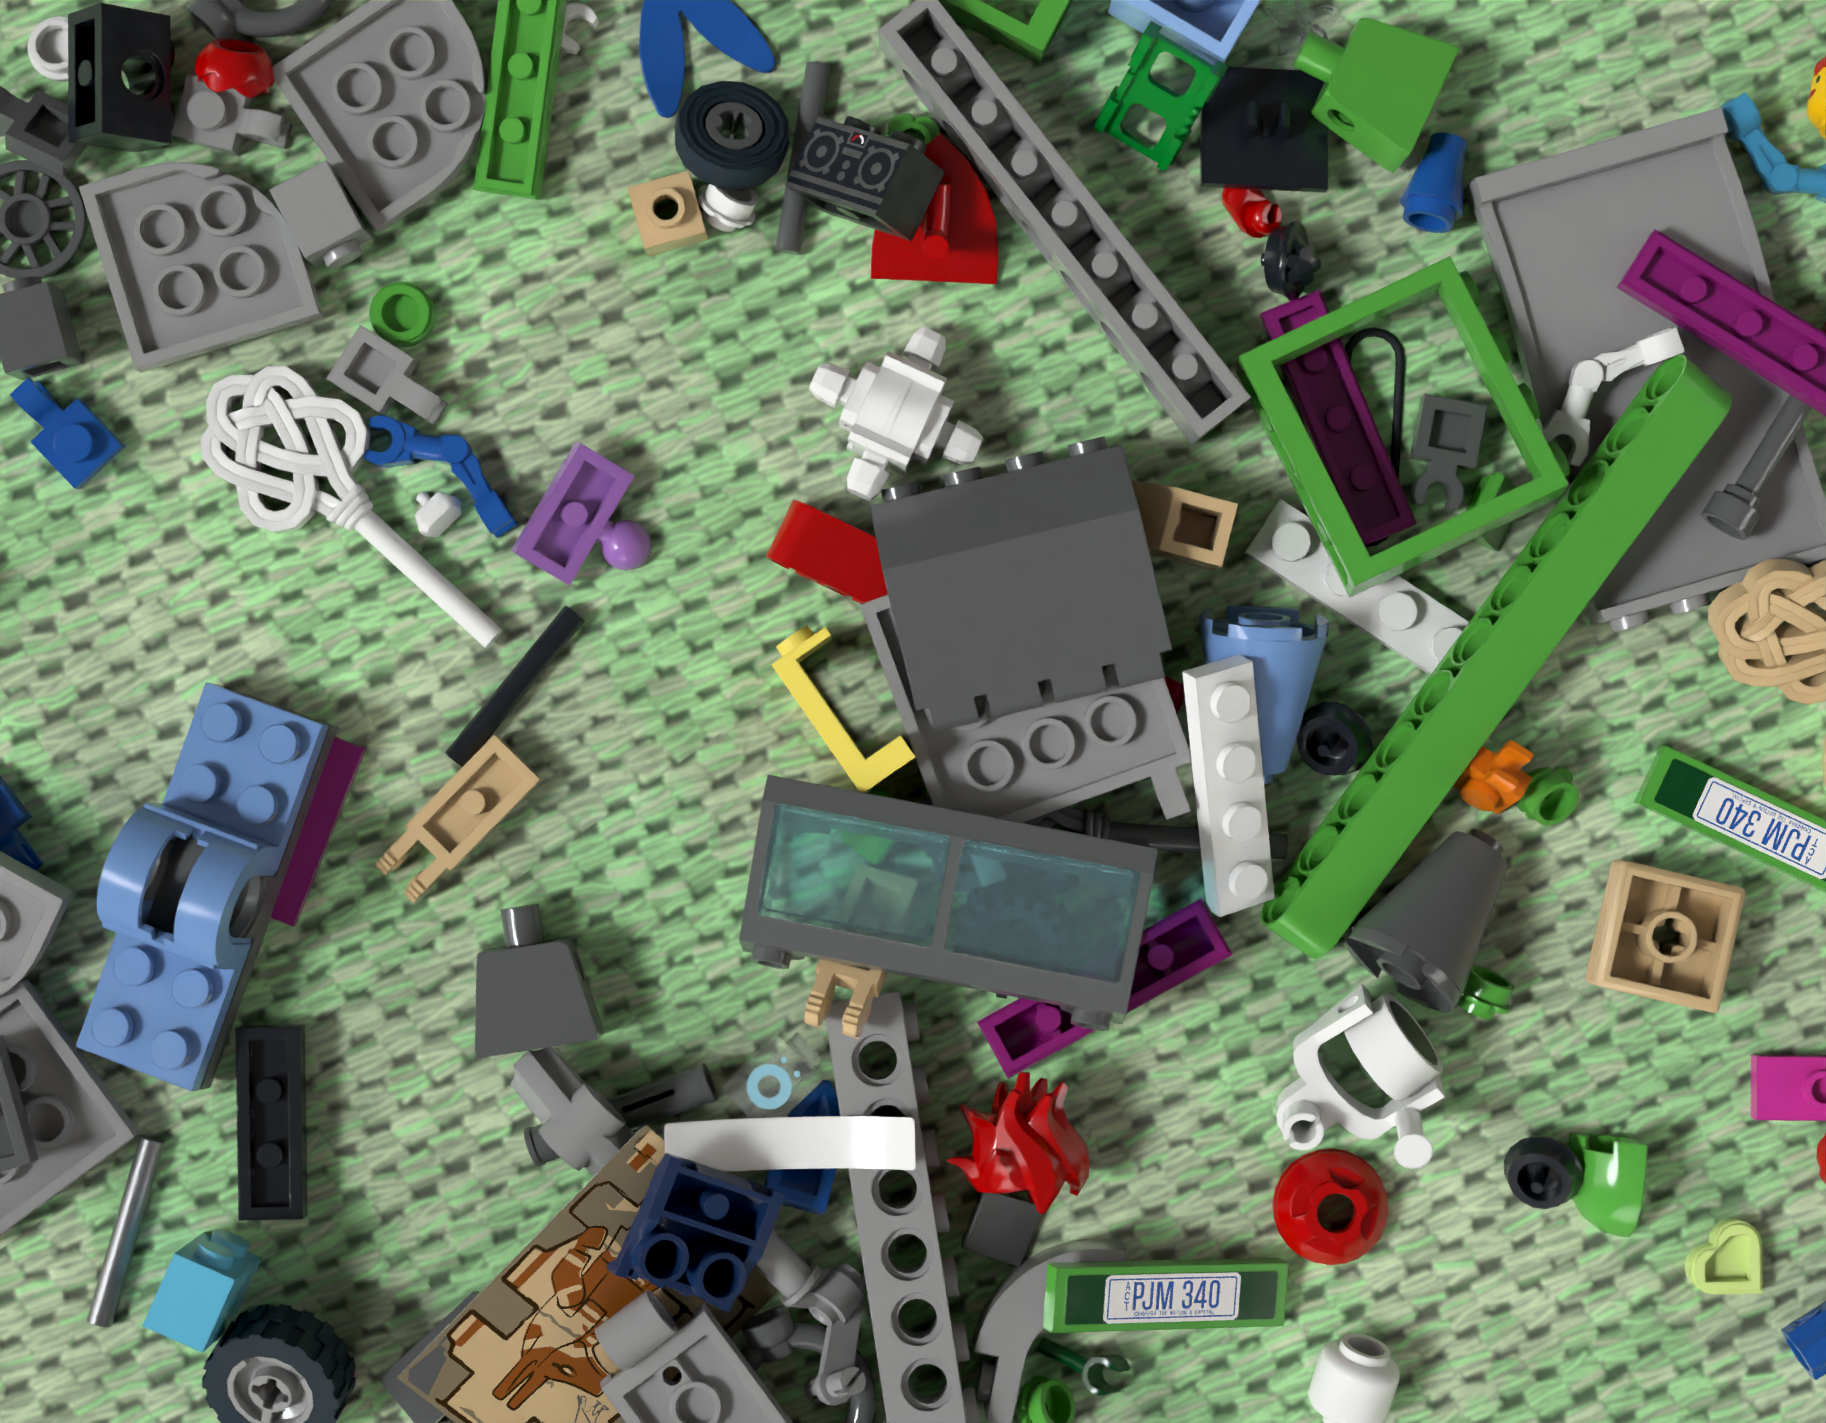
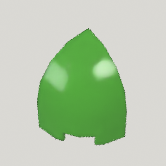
(1611, 1180)

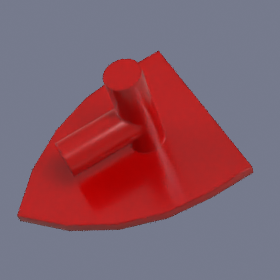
(955, 235)

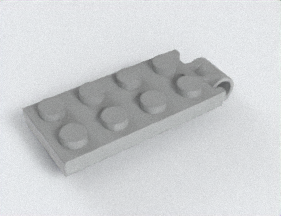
(715, 1375)

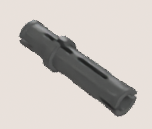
(644, 1106)

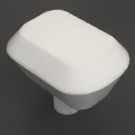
(436, 513)

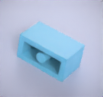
(203, 1289)

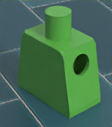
(1377, 86)

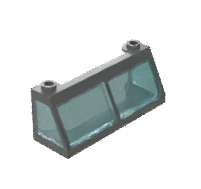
(947, 898)

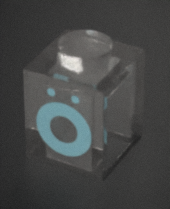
(775, 1076)

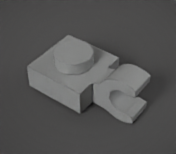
(224, 119)
(380, 375)

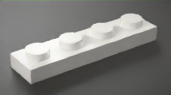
(1388, 612)
(1229, 784)

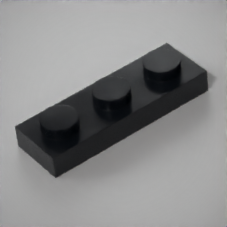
(271, 1122)

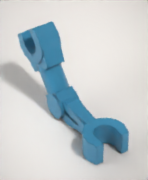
(1768, 162)

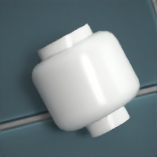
(1354, 1380)

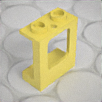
(862, 771)

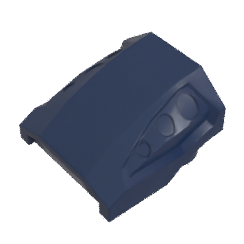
(706, 1223)

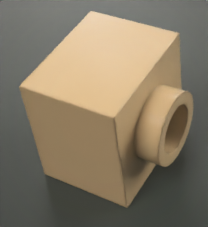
(680, 231)

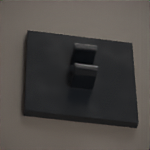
(1263, 132)

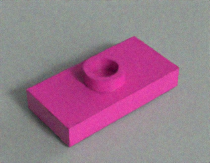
(1788, 1087)

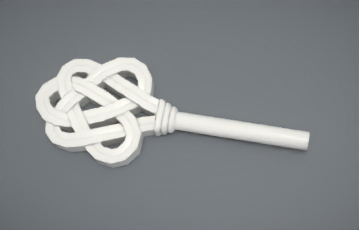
(244, 434)

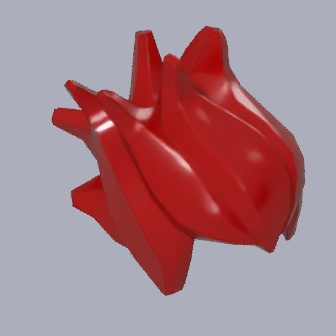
(1025, 1144)

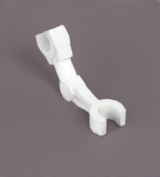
(1586, 378)

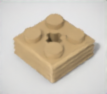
(1684, 972)

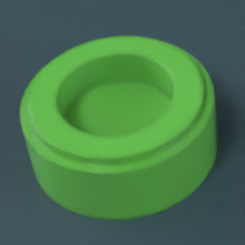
(402, 314)

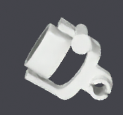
(1394, 1055)

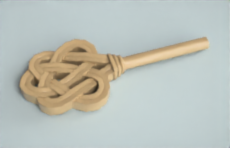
(1756, 646)

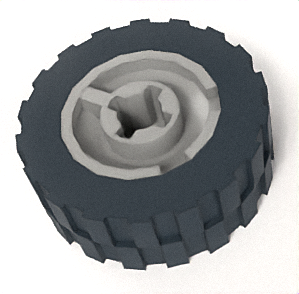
(279, 1369)

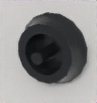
(1289, 260)
(1334, 739)
(1543, 1172)

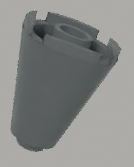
(1434, 921)

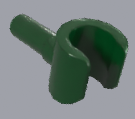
(1089, 1367)

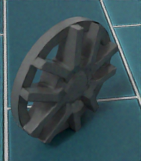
(30, 221)

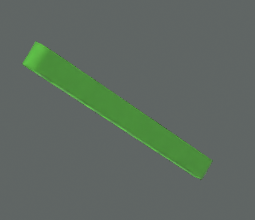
(1496, 656)

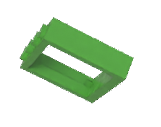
(1308, 473)

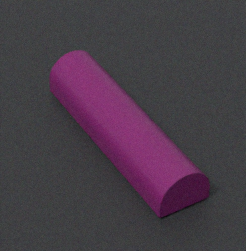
(1166, 958)

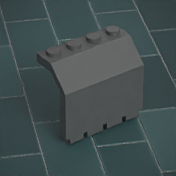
(1021, 583)

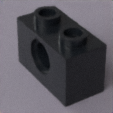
(100, 106)

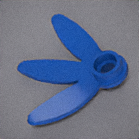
(663, 44)

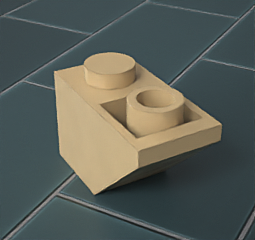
(1185, 524)

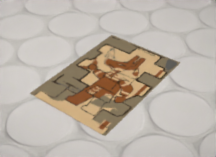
(530, 1334)

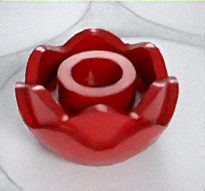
(236, 66)

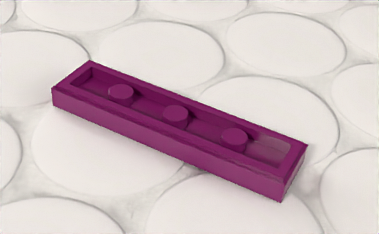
(1730, 317)
(1341, 425)

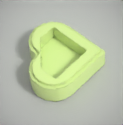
(1728, 1261)

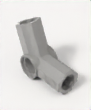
(574, 1115)

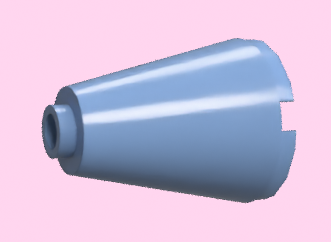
(1283, 667)

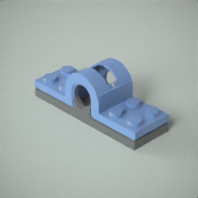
(198, 886)

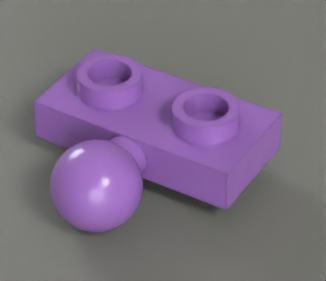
(577, 515)

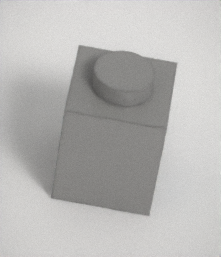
(322, 216)

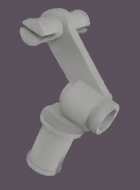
(834, 1300)

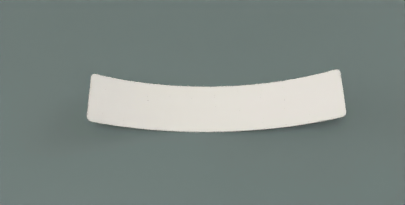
(796, 1143)

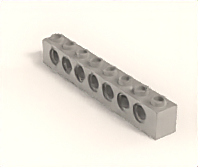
(1061, 218)
(881, 1222)

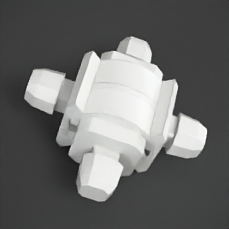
(896, 413)

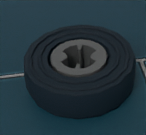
(730, 161)

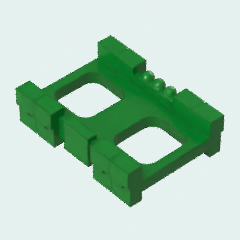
(1140, 88)

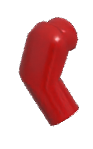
(1252, 211)

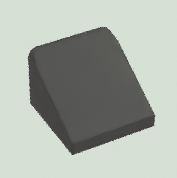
(1000, 1227)

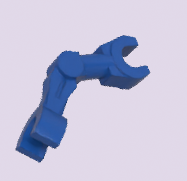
(449, 450)

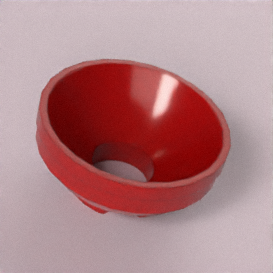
(1307, 1184)

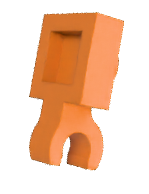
(1496, 779)

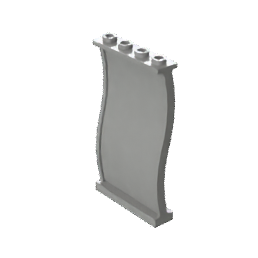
(1559, 248)

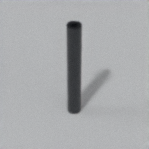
(515, 686)

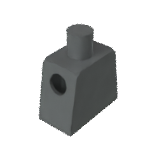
(531, 990)

